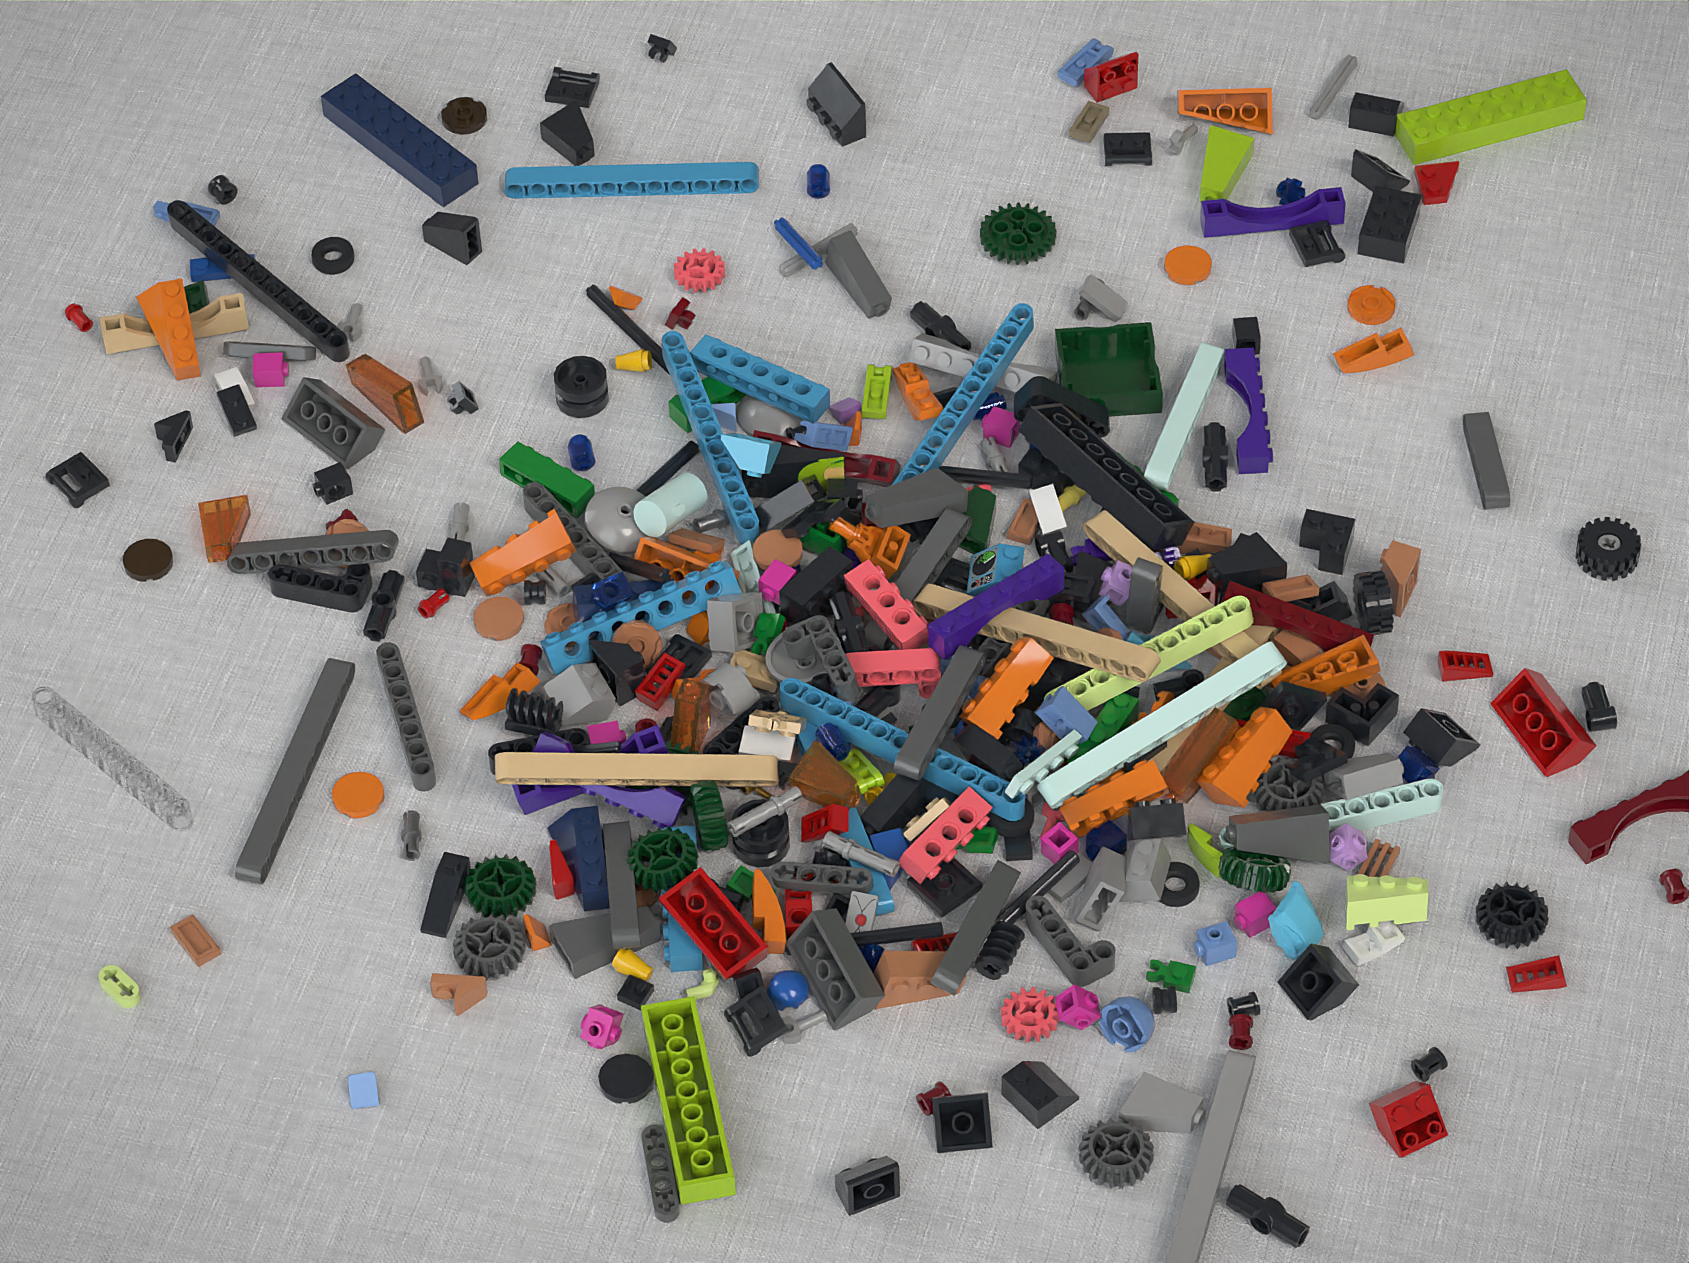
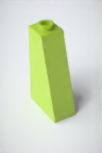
(1224, 162)

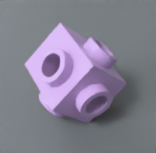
(1116, 582)
(1347, 847)

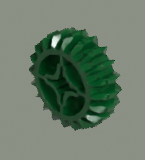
(709, 815)
(660, 851)
(1254, 870)
(484, 890)

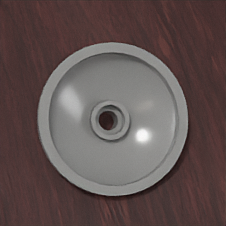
(761, 416)
(607, 523)
(784, 667)

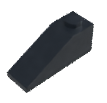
(1330, 602)
(445, 894)

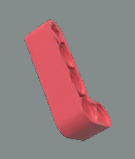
(898, 667)

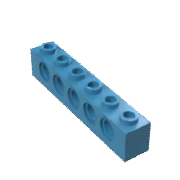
(760, 379)

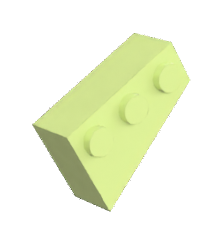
(1385, 899)

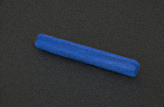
(798, 243)

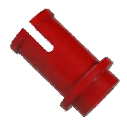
(75, 313)
(428, 607)

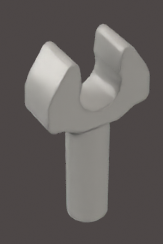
(1180, 138)
(351, 325)
(429, 379)
(798, 1026)

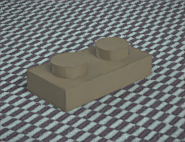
(1089, 122)

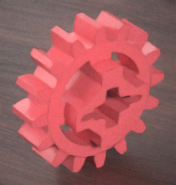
(699, 270)
(1030, 1014)

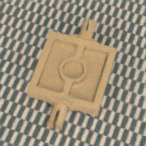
(787, 724)

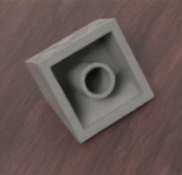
(733, 621)
(583, 694)
(1145, 870)

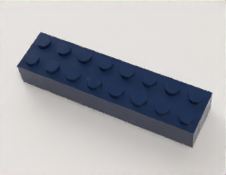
(399, 140)

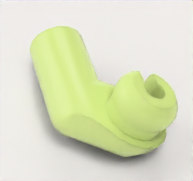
(706, 987)

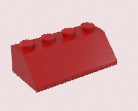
(1542, 723)
(714, 924)

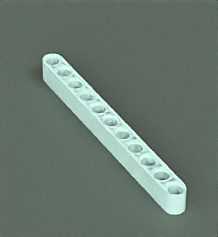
(1161, 725)

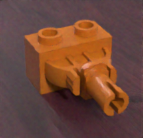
(880, 546)

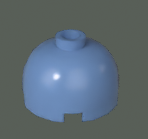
(1127, 1022)

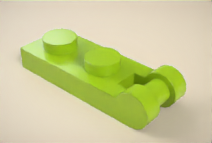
(876, 391)
(862, 771)

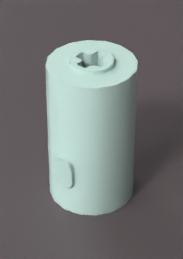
(670, 504)

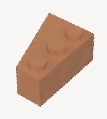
(907, 977)

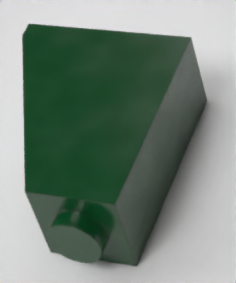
(982, 510)

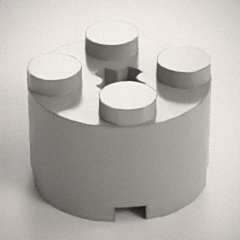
(730, 691)

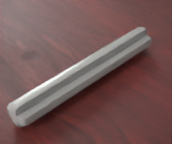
(1333, 86)
(821, 248)

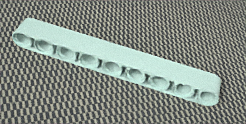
(1184, 416)
(1378, 807)

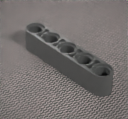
(1486, 460)

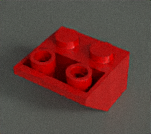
(1112, 77)
(1409, 1118)

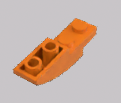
(916, 392)

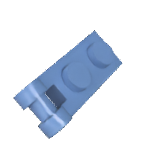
(1090, 55)

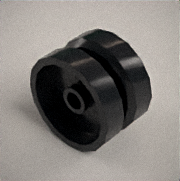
(581, 386)
(764, 843)

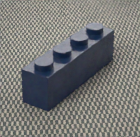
(585, 607)
(582, 847)

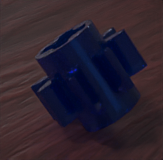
(1290, 191)
(1021, 750)
(872, 954)

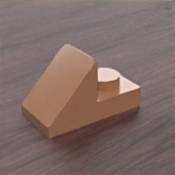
(462, 988)

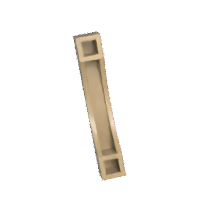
(221, 316)

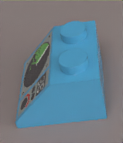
(993, 566)

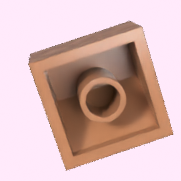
(1401, 570)

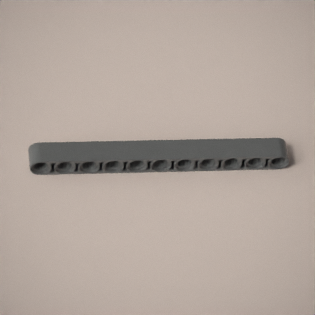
(295, 771)

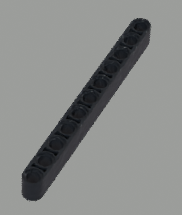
(258, 281)

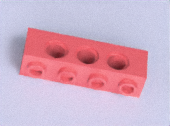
(904, 636)
(967, 806)

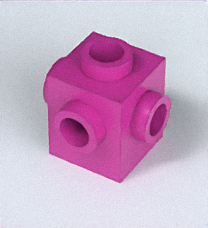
(1078, 1007)
(601, 1026)

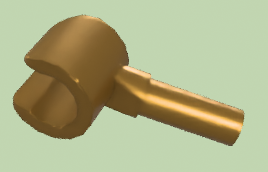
(747, 790)

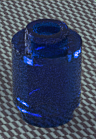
(818, 181)
(992, 400)
(581, 453)
(833, 741)

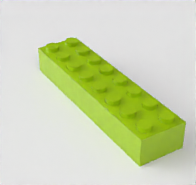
(1490, 117)
(688, 1100)

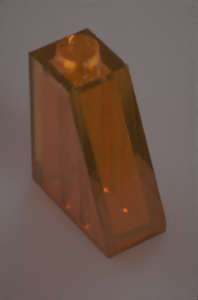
(223, 525)
(691, 715)
(824, 779)

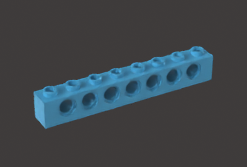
(677, 610)

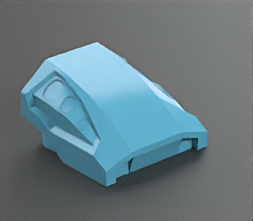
(1295, 922)

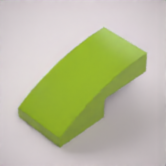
(1201, 846)

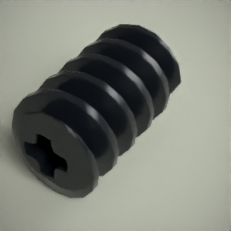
(534, 711)
(999, 950)

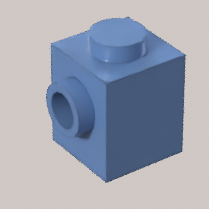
(1215, 943)

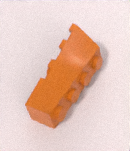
(1236, 107)
(170, 320)
(523, 555)
(674, 558)
(1334, 668)
(1006, 687)
(1245, 758)
(1113, 798)

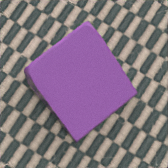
(845, 409)

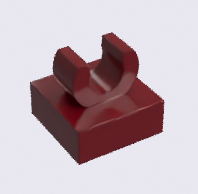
(680, 315)

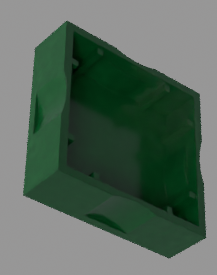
(1111, 366)

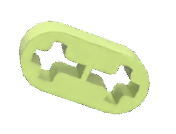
(124, 983)

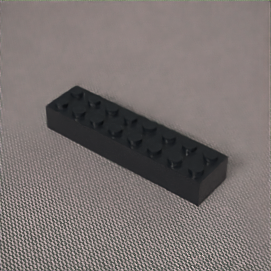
(1105, 476)

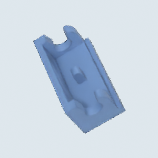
(825, 435)
(1101, 616)
(1064, 714)

